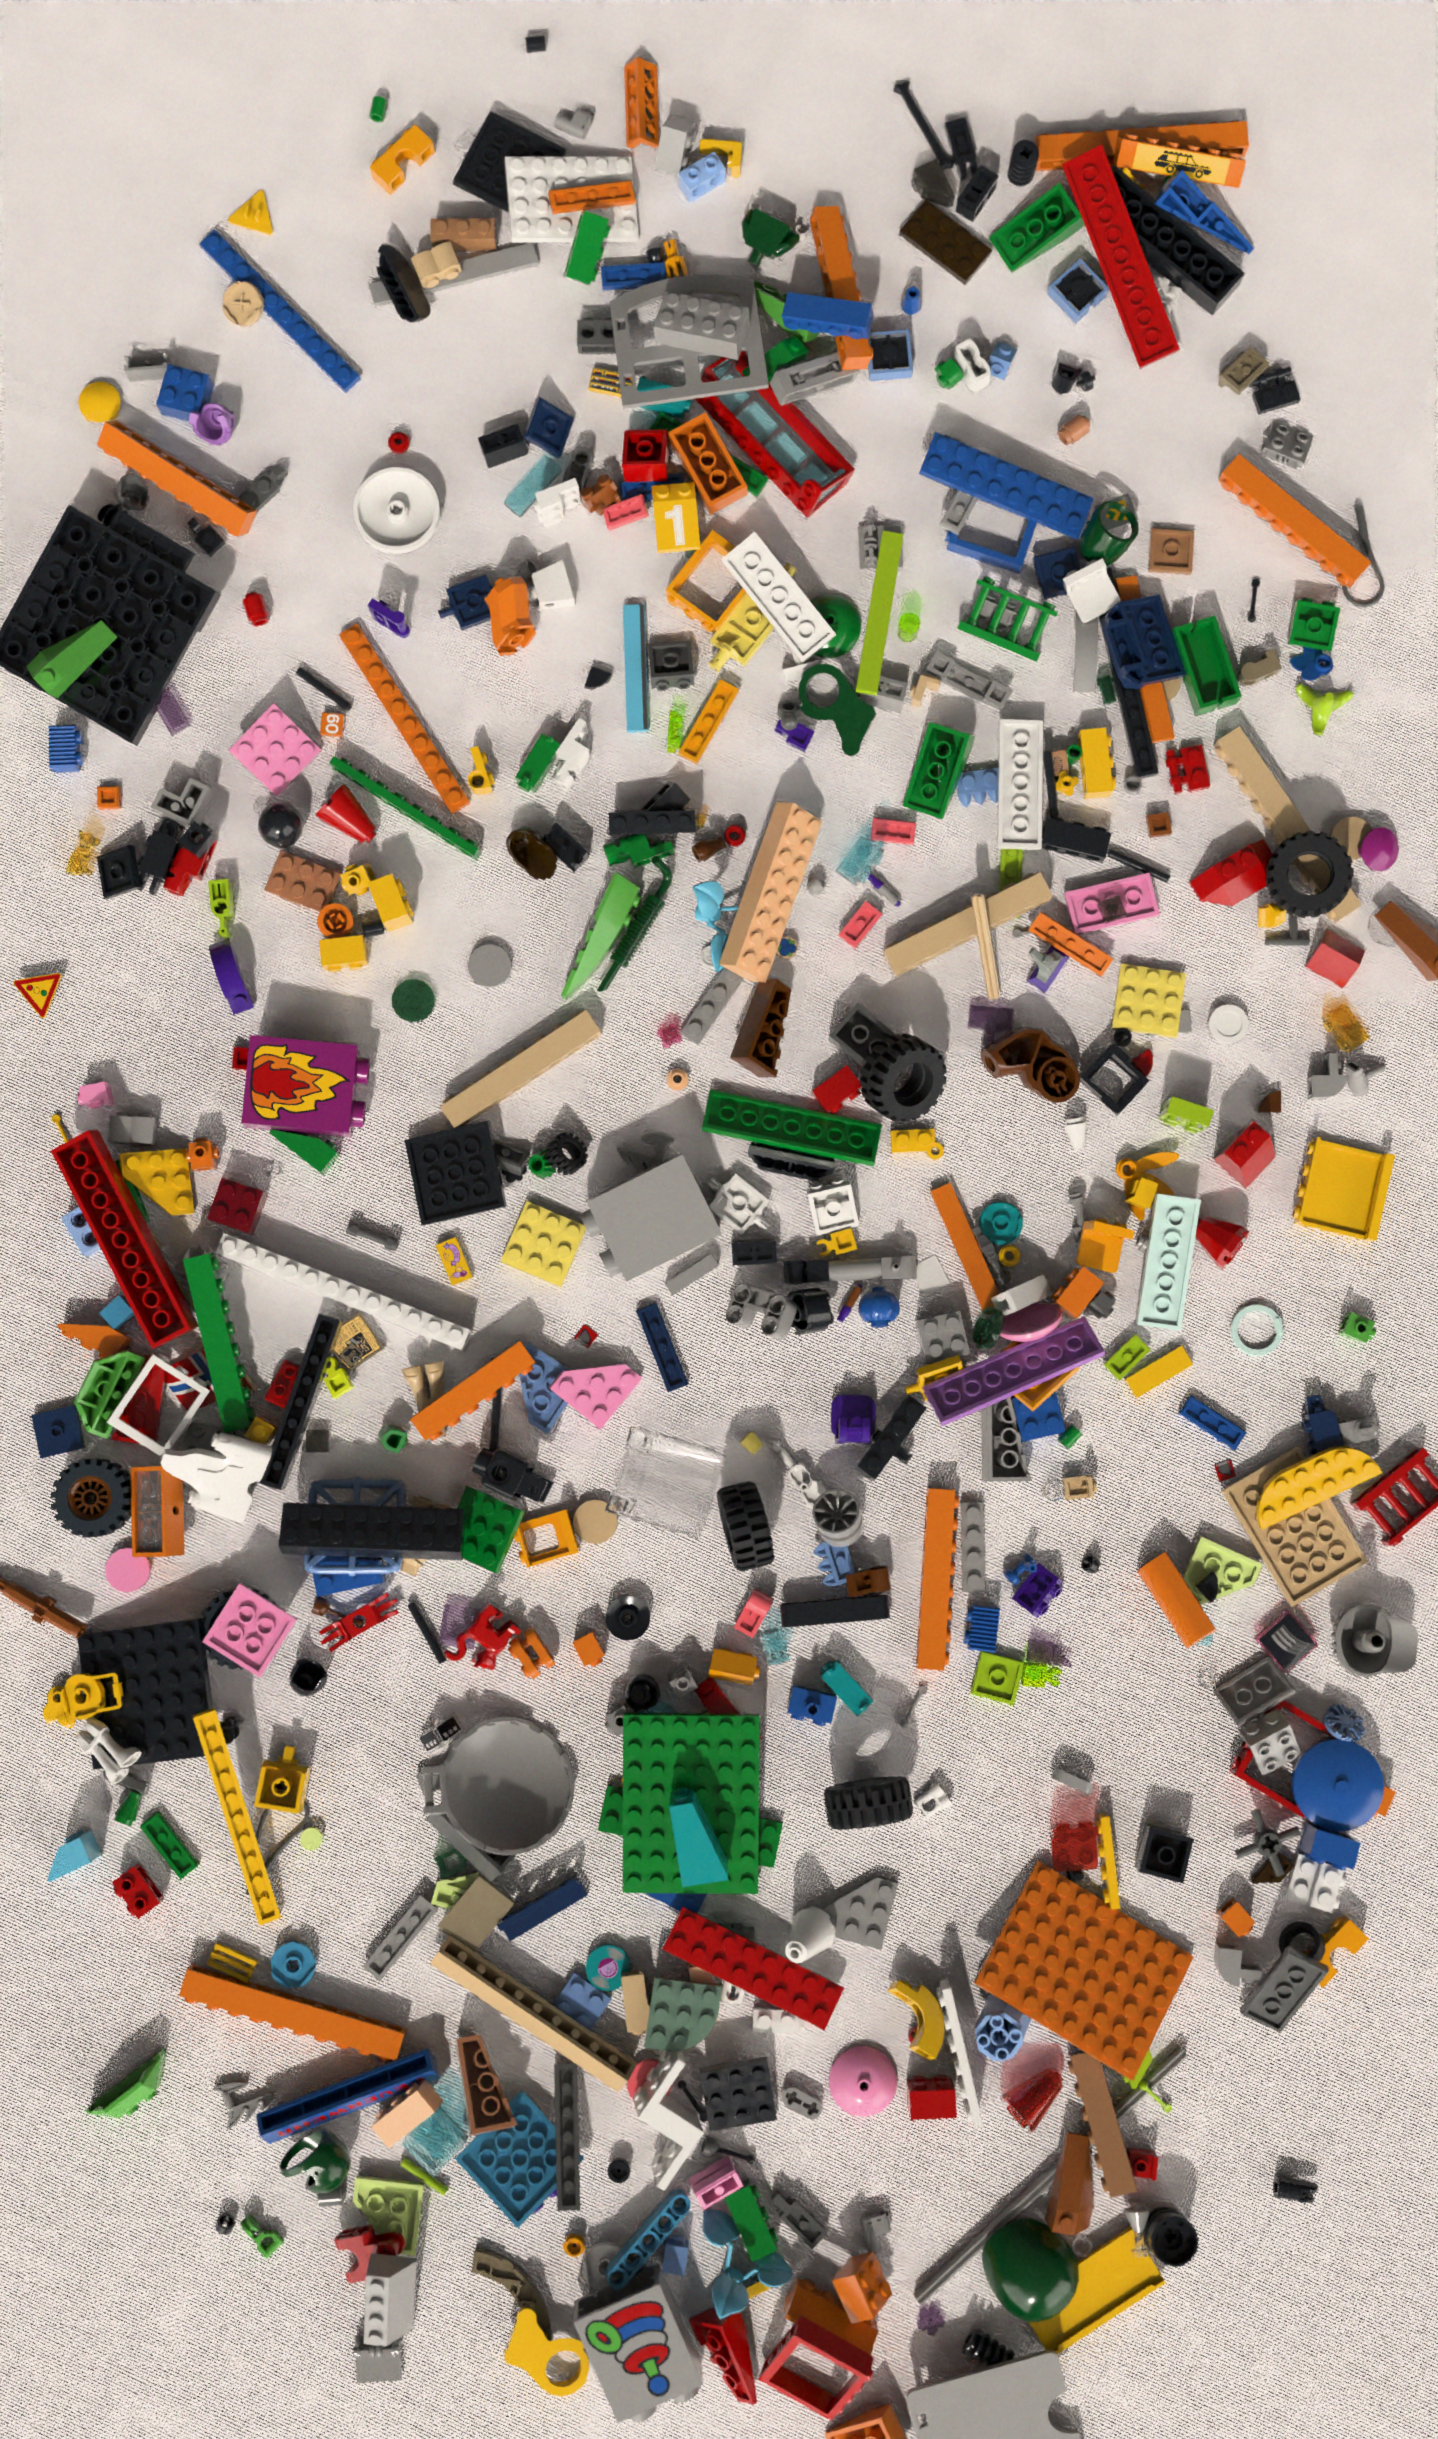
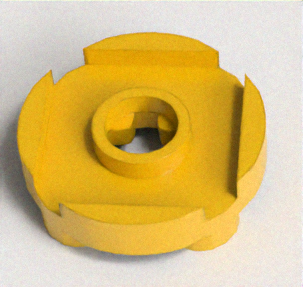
(73, 1688)

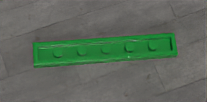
(754, 480)

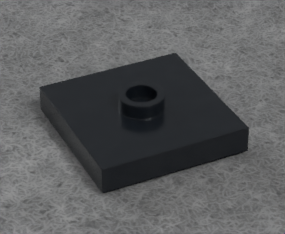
(119, 872)

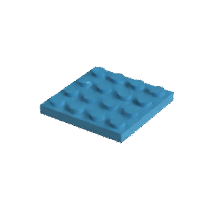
(516, 2162)

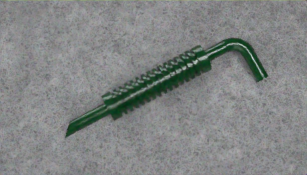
(639, 926)

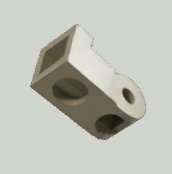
(1261, 670)

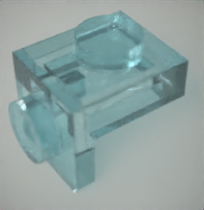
(774, 1646)

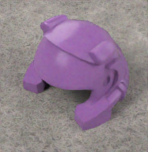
(213, 423)

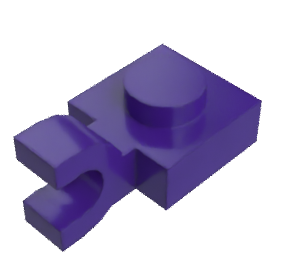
(797, 737)

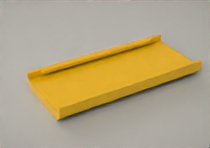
(1106, 2286)

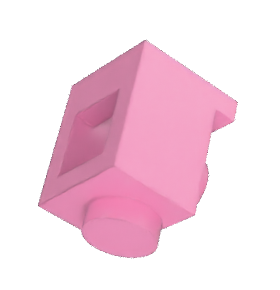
(95, 1095)

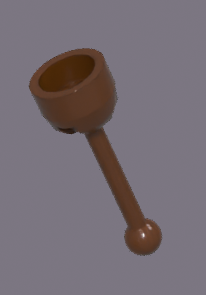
(322, 1607)

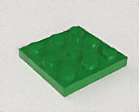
(488, 1528)

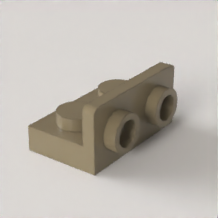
(1243, 371)

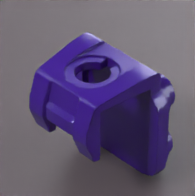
(853, 1419)

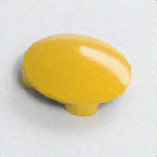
(99, 402)

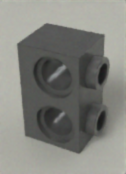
(598, 342)

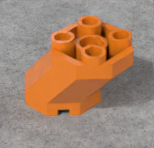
(510, 615)

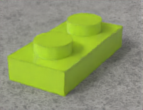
(1126, 1357)

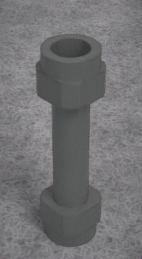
(355, 1230)

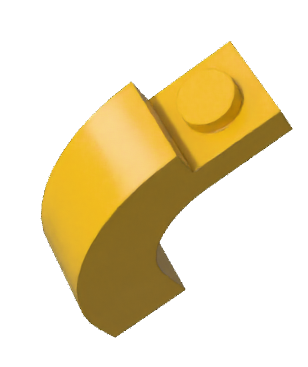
(928, 2014)

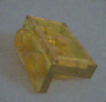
(1345, 1028)

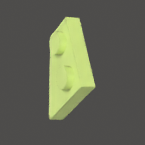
(450, 1889)

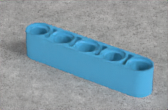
(645, 2250)

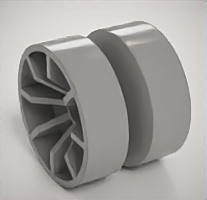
(838, 1517)

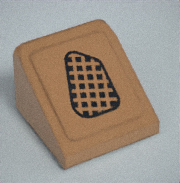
(1060, 762)

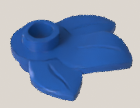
(1310, 663)

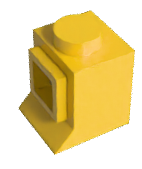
(1142, 1192)

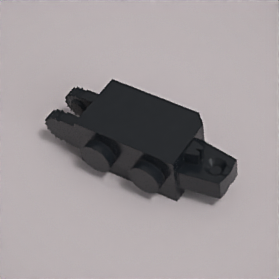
(159, 855)

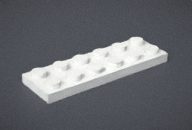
(778, 597)
(1020, 784)
(959, 2060)

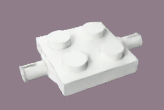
(738, 1204)

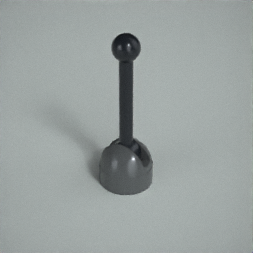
(711, 2147)

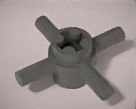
(1259, 1840)

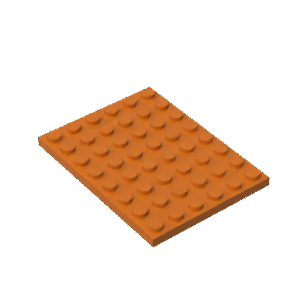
(1084, 1970)

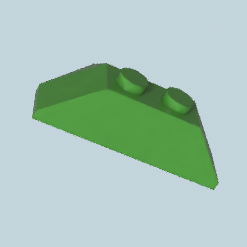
(104, 1388)
(131, 2090)

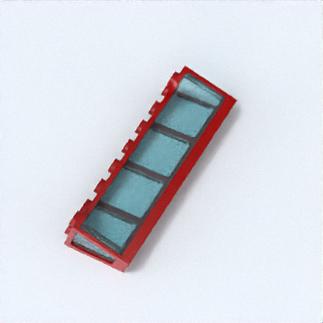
(777, 439)

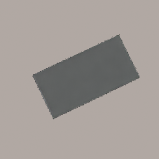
(1284, 1989)

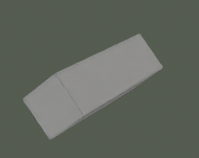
(691, 1274)

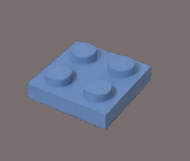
(582, 2001)

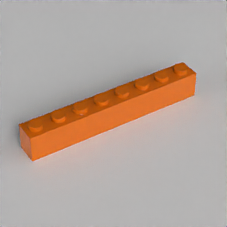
(838, 278)
(176, 478)
(1294, 521)
(936, 1579)

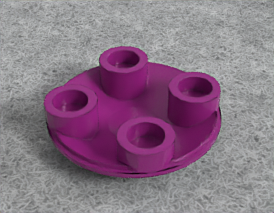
(1379, 849)

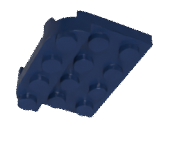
(1141, 643)

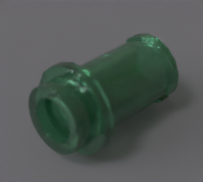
(1106, 690)

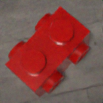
(137, 1891)

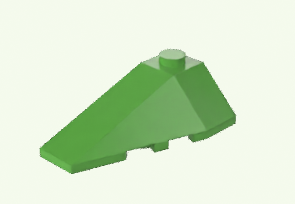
(773, 304)
(66, 660)

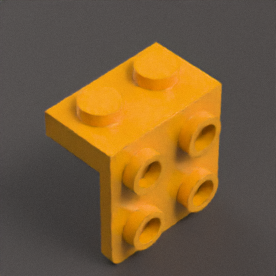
(1102, 1244)

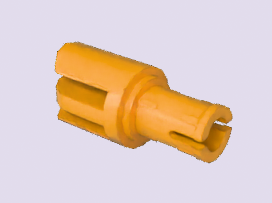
(674, 261)

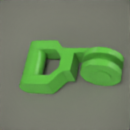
(251, 2225)

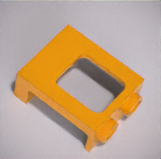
(564, 1532)

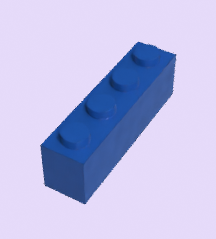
(827, 315)

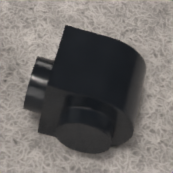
(1064, 383)

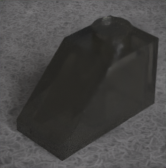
(933, 184)

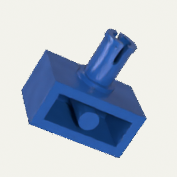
(811, 1705)

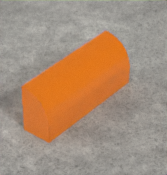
(1176, 1600)

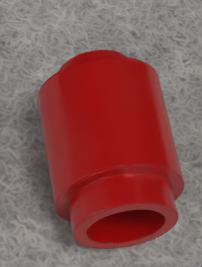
(255, 609)

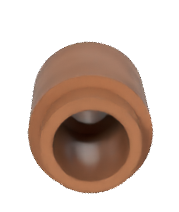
(1074, 429)

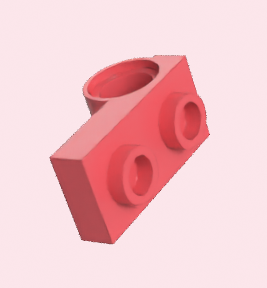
(753, 1612)

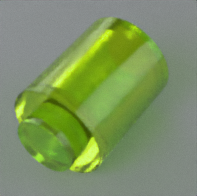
(908, 627)

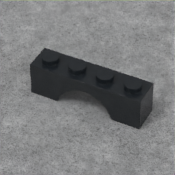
(651, 822)
(890, 1438)

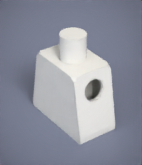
(552, 587)

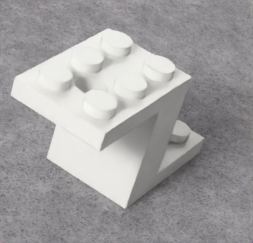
(667, 2117)

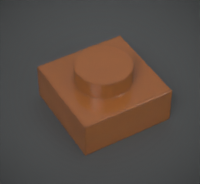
(1158, 825)

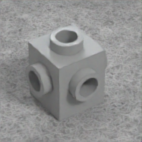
(613, 1713)

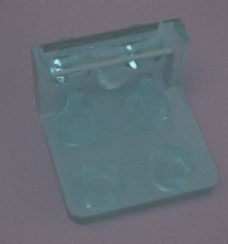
(859, 861)

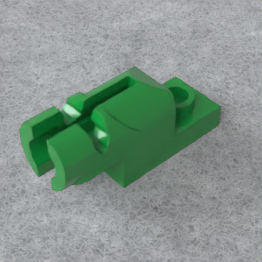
(637, 850)

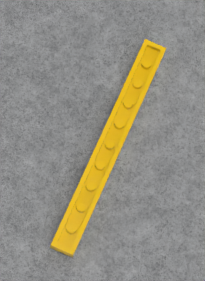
(236, 1816)

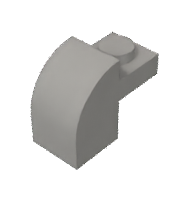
(1327, 1085)
(1228, 1964)

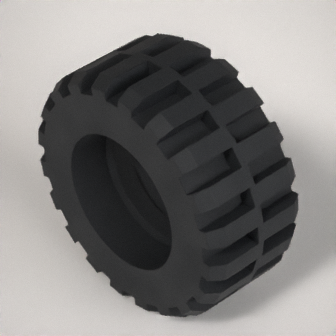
(1323, 847)
(920, 1090)
(745, 1526)
(868, 1803)

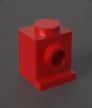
(1145, 2156)

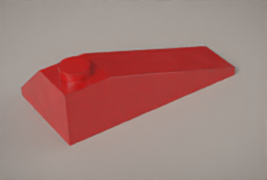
(729, 2348)

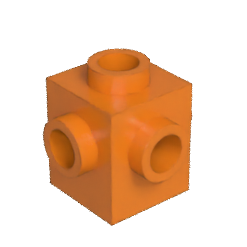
(203, 1162)

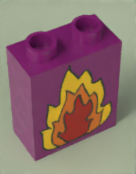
(304, 1086)

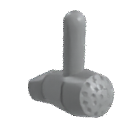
(1358, 1079)

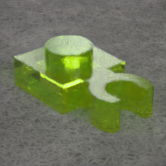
(1037, 1674)

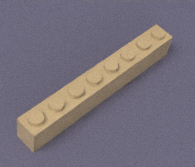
(961, 926)
(521, 1069)

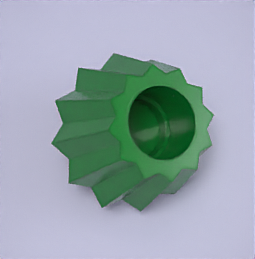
(539, 1165)

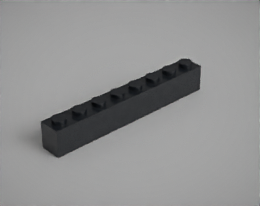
(302, 1401)

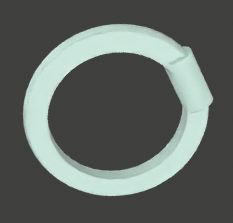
(1278, 1326)

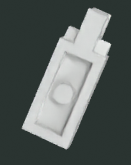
(777, 2021)

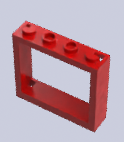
(1241, 1762)
(828, 2346)

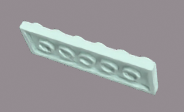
(1168, 1262)

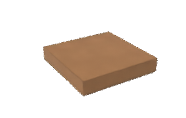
(1171, 551)

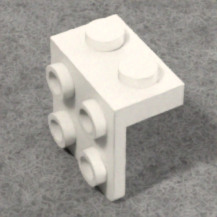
(1091, 590)

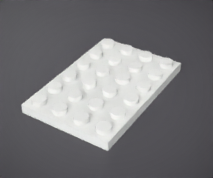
(529, 205)

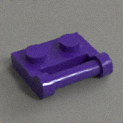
(391, 620)

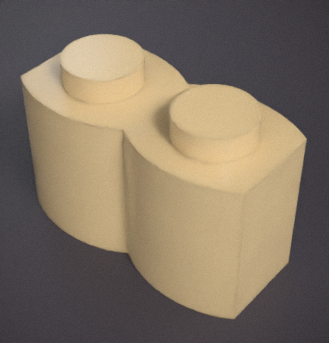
(436, 265)

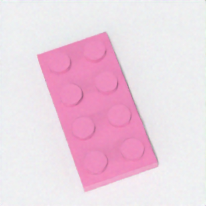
(1136, 896)

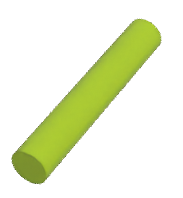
(424, 2176)

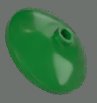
(845, 625)

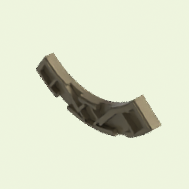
(515, 2281)

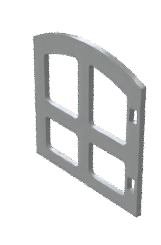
(694, 388)

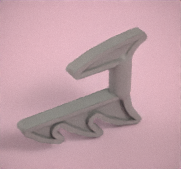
(639, 1158)
(236, 2111)

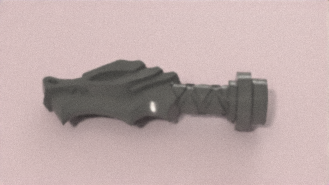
(988, 1249)

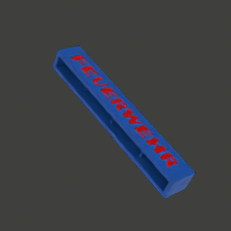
(346, 2096)

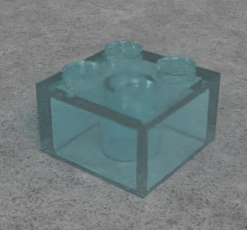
(435, 2141)

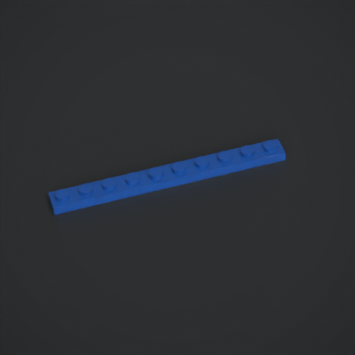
(282, 313)

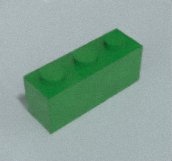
(586, 248)
(752, 2221)

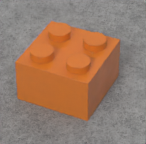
(1077, 1292)
(862, 2287)

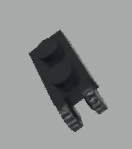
(961, 146)

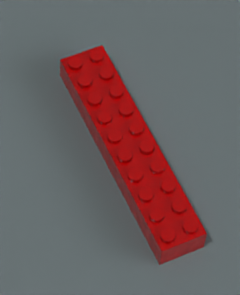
(124, 1238)

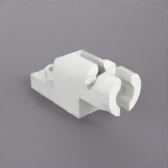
(572, 755)

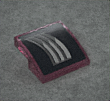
(1286, 1641)

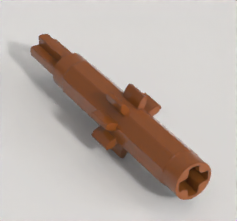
(42, 1608)

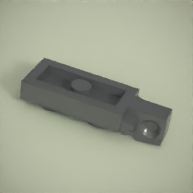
(264, 488)
(799, 2219)

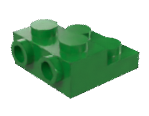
(1313, 624)

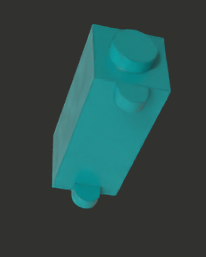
(674, 409)
(845, 1687)

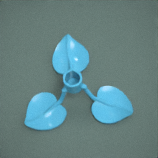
(709, 896)
(727, 2290)

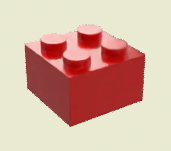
(645, 455)
(931, 2097)

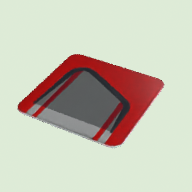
(586, 1336)
(1225, 1470)

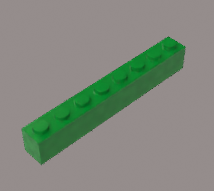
(219, 1342)

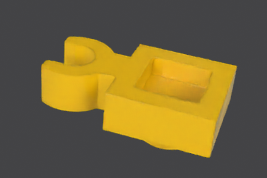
(840, 1242)

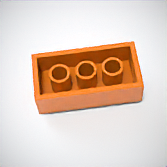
(708, 463)

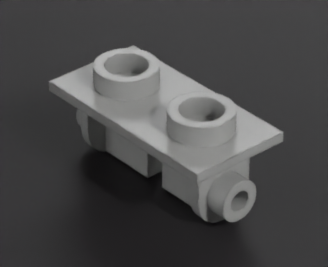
(990, 606)

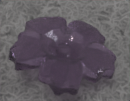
(930, 2320)

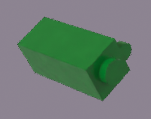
(537, 764)

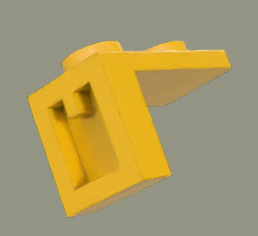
(724, 148)

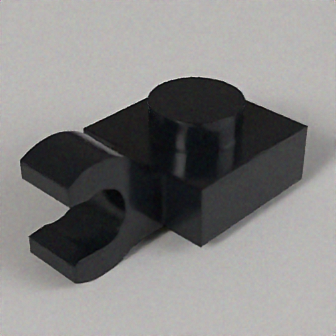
(206, 538)

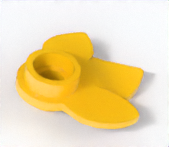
(54, 1711)

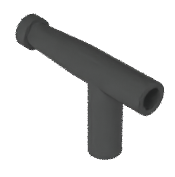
(1292, 940)

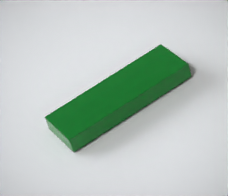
(169, 1845)

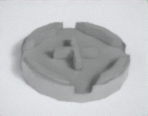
(489, 966)

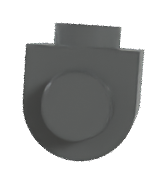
(1101, 1304)

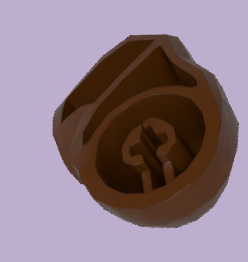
(1037, 1060)

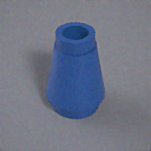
(911, 301)

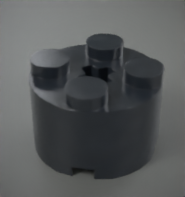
(812, 1311)

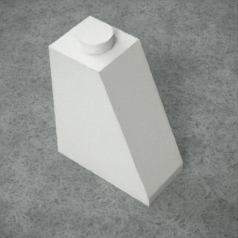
(1022, 1295)

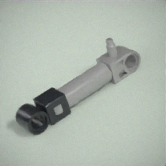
(850, 1270)

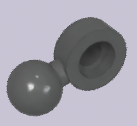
(788, 712)

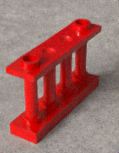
(1383, 1488)

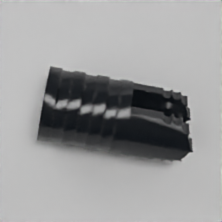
(1294, 2189)

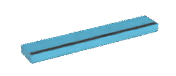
(635, 668)

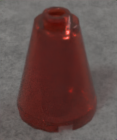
(1033, 2098)

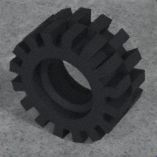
(558, 1158)

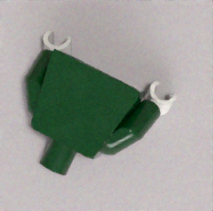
(768, 235)

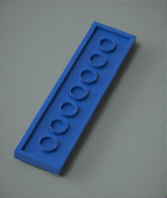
(1006, 486)

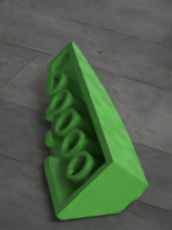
(609, 922)

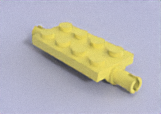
(742, 632)

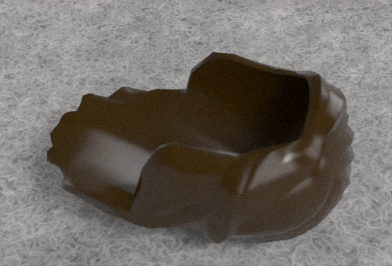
(532, 852)

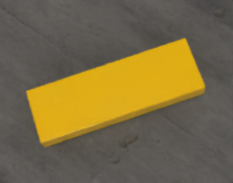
(1158, 1371)

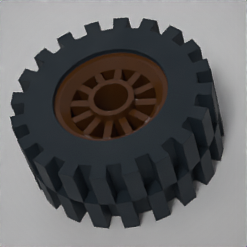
(116, 1508)

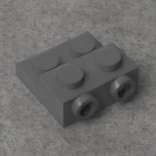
(671, 665)

